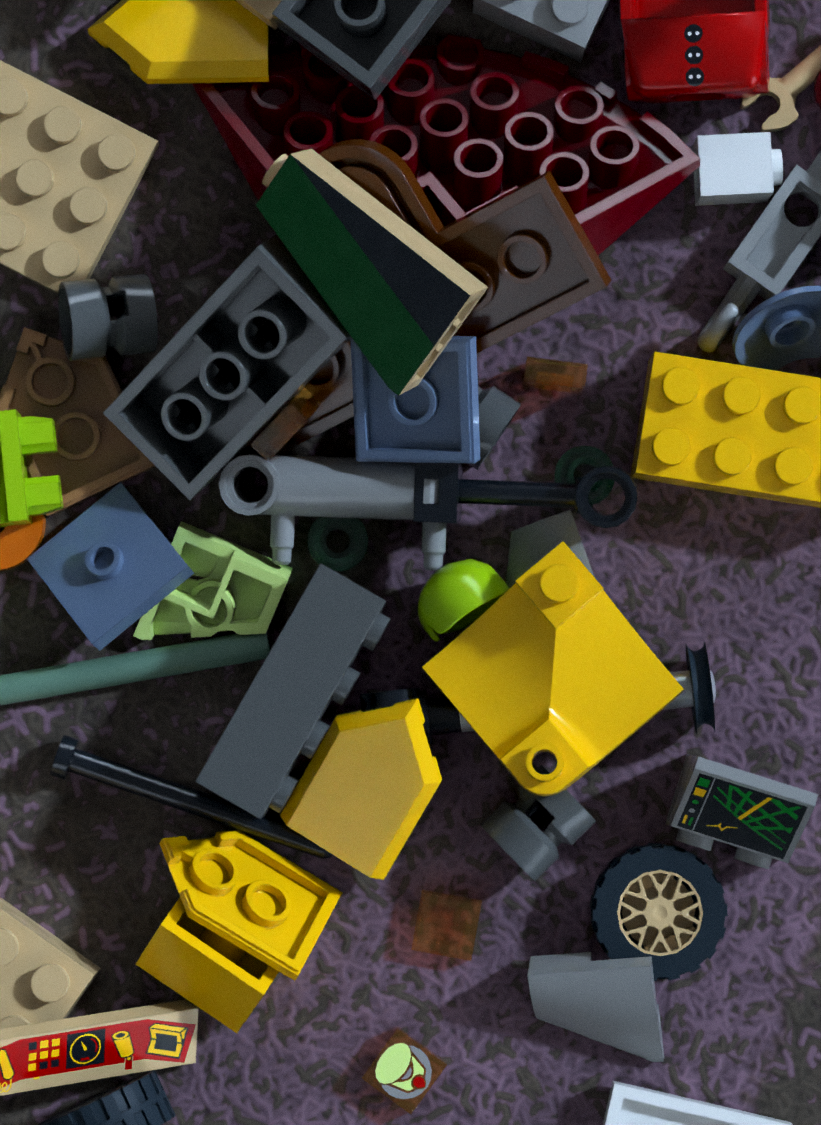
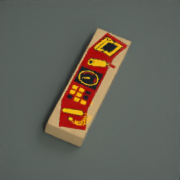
(97, 1046)

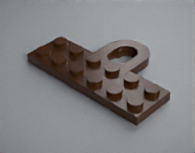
(518, 246)

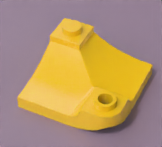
(553, 674)

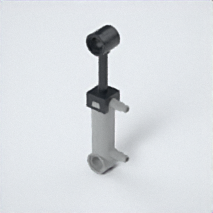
(399, 492)

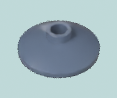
(781, 330)

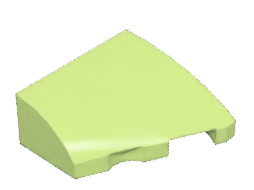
(235, 595)

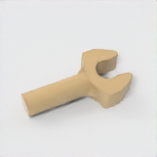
(786, 90)

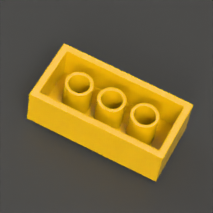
(730, 429)

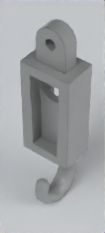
(767, 254)

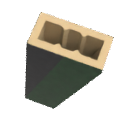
(370, 266)

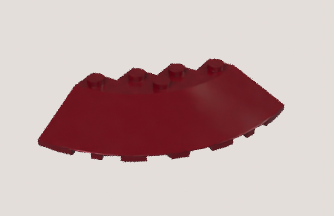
(466, 129)

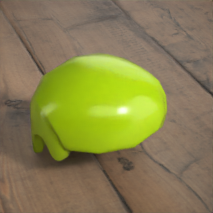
(458, 596)

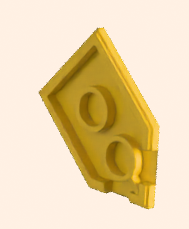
(187, 40)
(366, 786)
(251, 896)

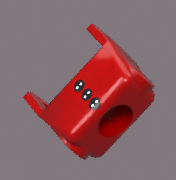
(695, 49)

